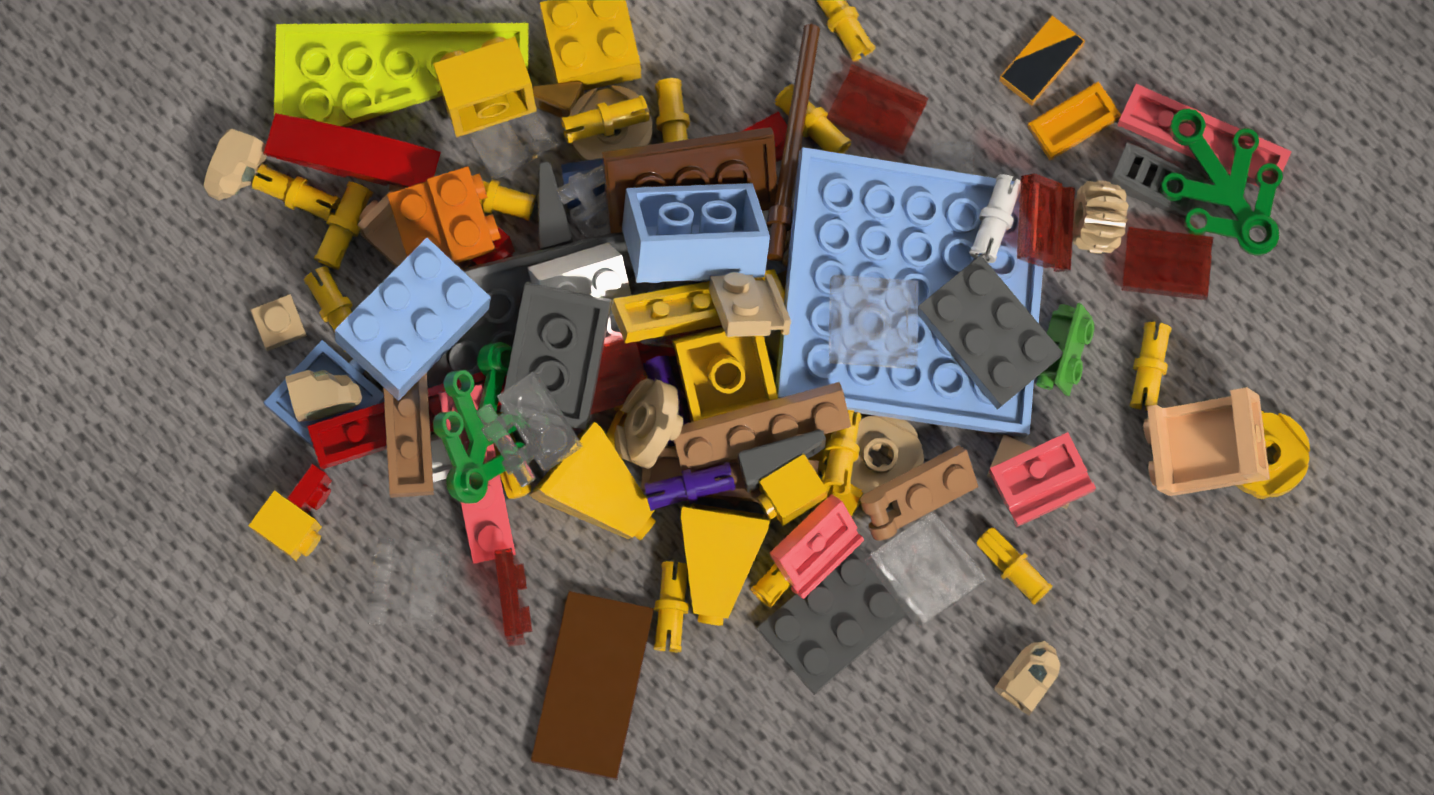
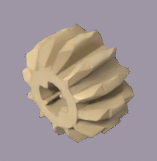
(1099, 217)

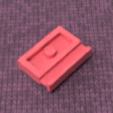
(1042, 479)
(817, 546)

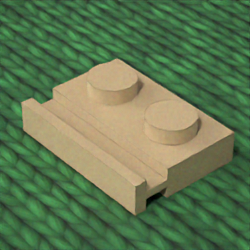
(748, 305)

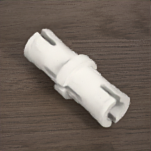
(996, 218)

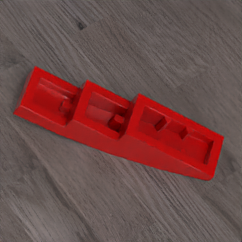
(350, 152)

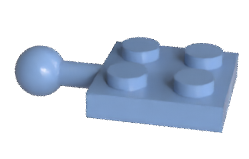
(326, 359)

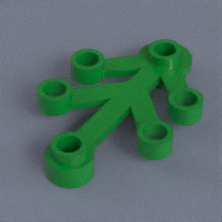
(1226, 189)
(471, 463)

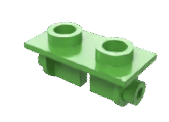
(1071, 330)

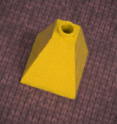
(597, 488)
(719, 556)

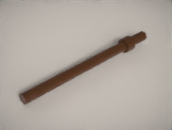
(781, 214)

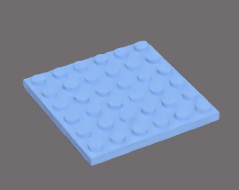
(899, 225)

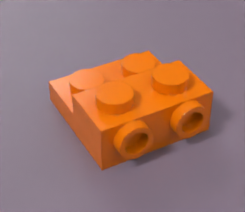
(447, 214)

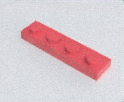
(1151, 115)
(488, 519)

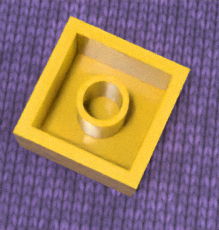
(591, 41)
(485, 85)
(723, 372)

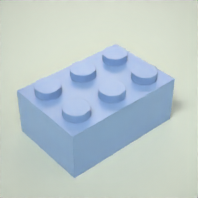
(694, 232)
(412, 319)

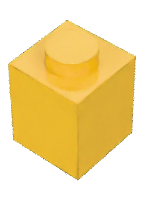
(791, 491)
(286, 527)

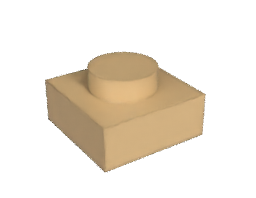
(278, 322)

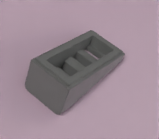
(1137, 190)
(552, 221)
(768, 458)

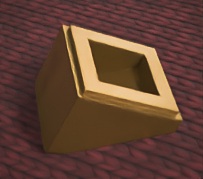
(558, 98)

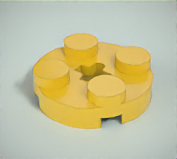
(1290, 459)

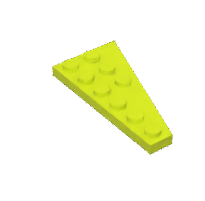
(370, 69)

